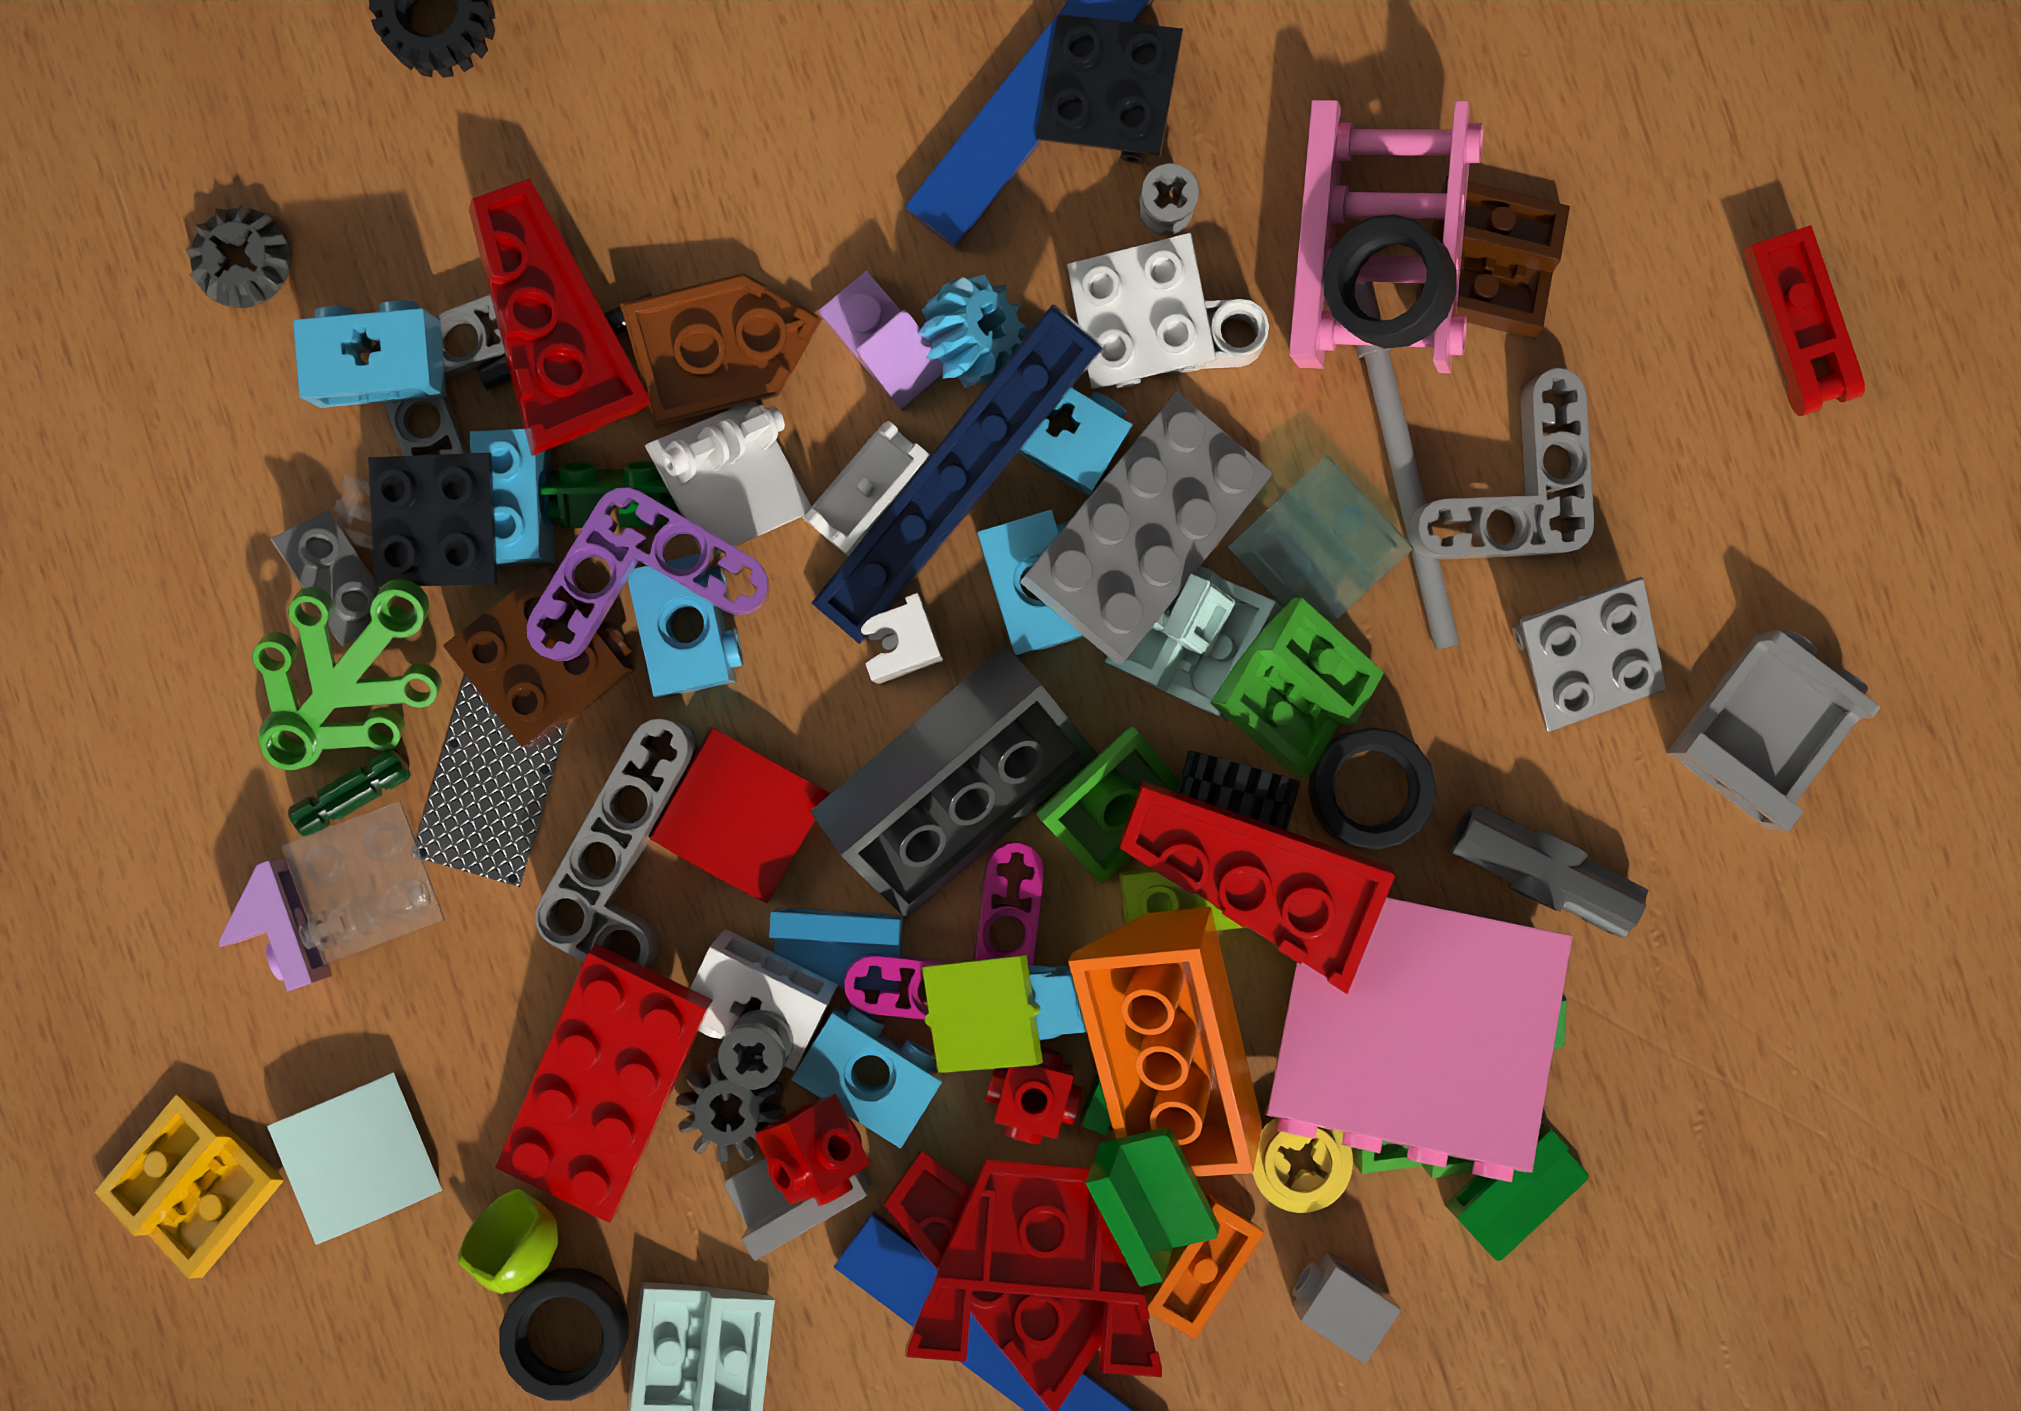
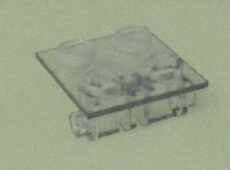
(361, 883)

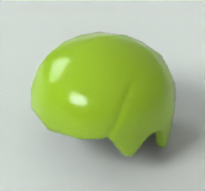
(509, 1242)

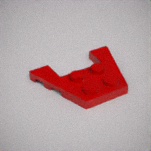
(1039, 1236)

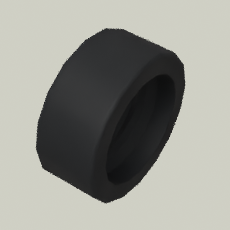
(1356, 249)
(1419, 798)
(545, 1380)

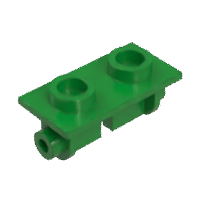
(582, 486)

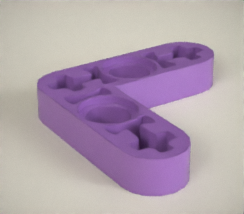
(622, 555)

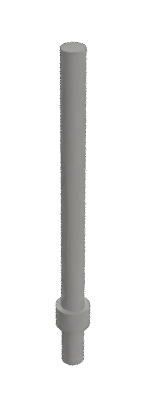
(1405, 472)

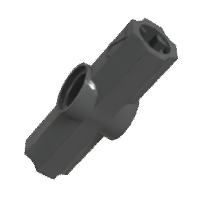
(1548, 870)

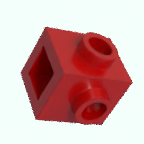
(1029, 1122)
(813, 1152)

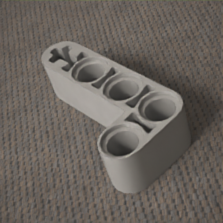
(628, 841)

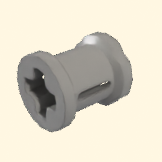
(1163, 181)

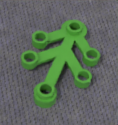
(339, 683)

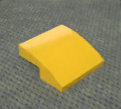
(189, 1186)

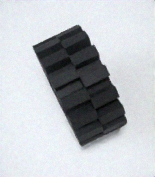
(436, 51)
(1239, 788)

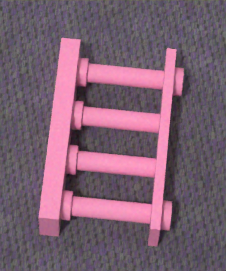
(1331, 204)

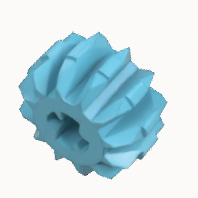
(972, 329)

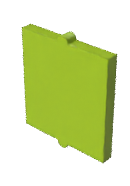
(982, 1014)

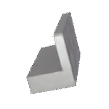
(770, 1217)

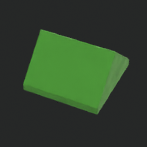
(1097, 801)

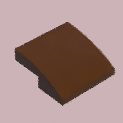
(1507, 258)

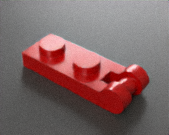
(1804, 319)

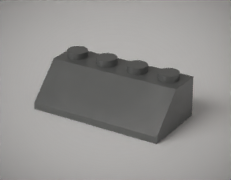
(953, 783)

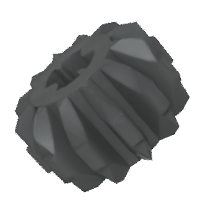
(713, 1125)

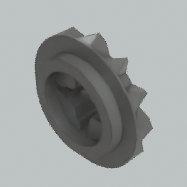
(266, 248)

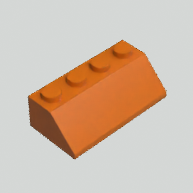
(1170, 1038)

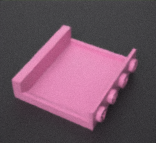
(1433, 1042)

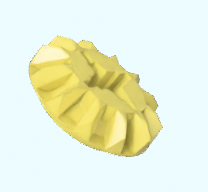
(1306, 1190)

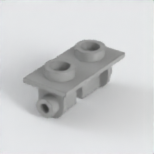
(326, 560)

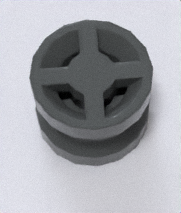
(765, 1036)

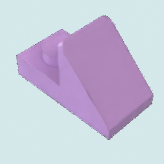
(883, 340)
(274, 908)

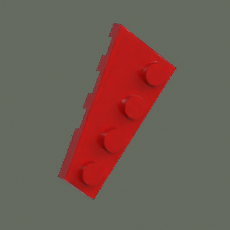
(553, 332)
(1282, 885)
(1039, 1335)

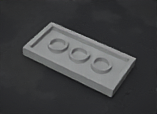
(1146, 528)

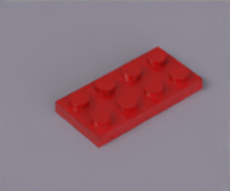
(603, 1082)

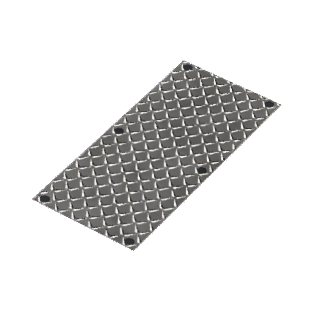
(486, 794)

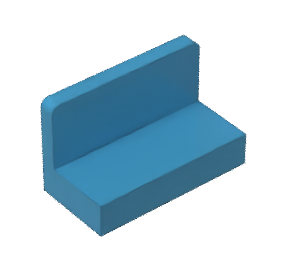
(832, 939)

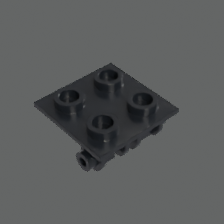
(1109, 85)
(433, 519)

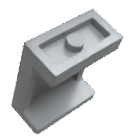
(1772, 726)

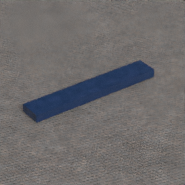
(959, 471)

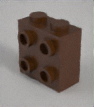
(520, 685)

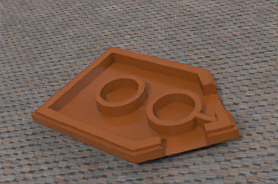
(715, 346)

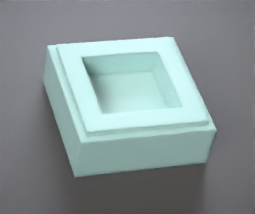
(1199, 615)

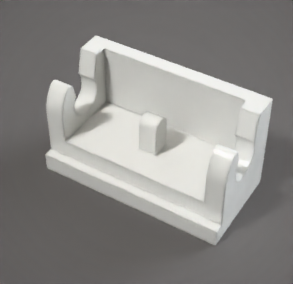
(866, 488)
(912, 638)

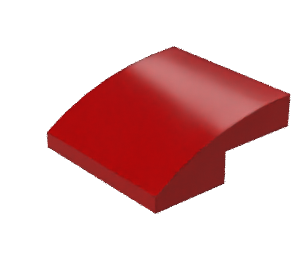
(738, 815)

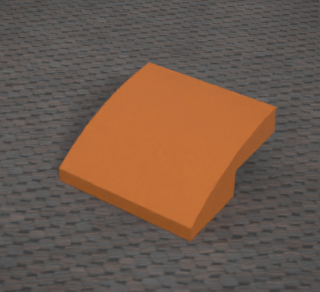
(1203, 1271)

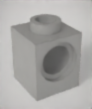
(1344, 1306)

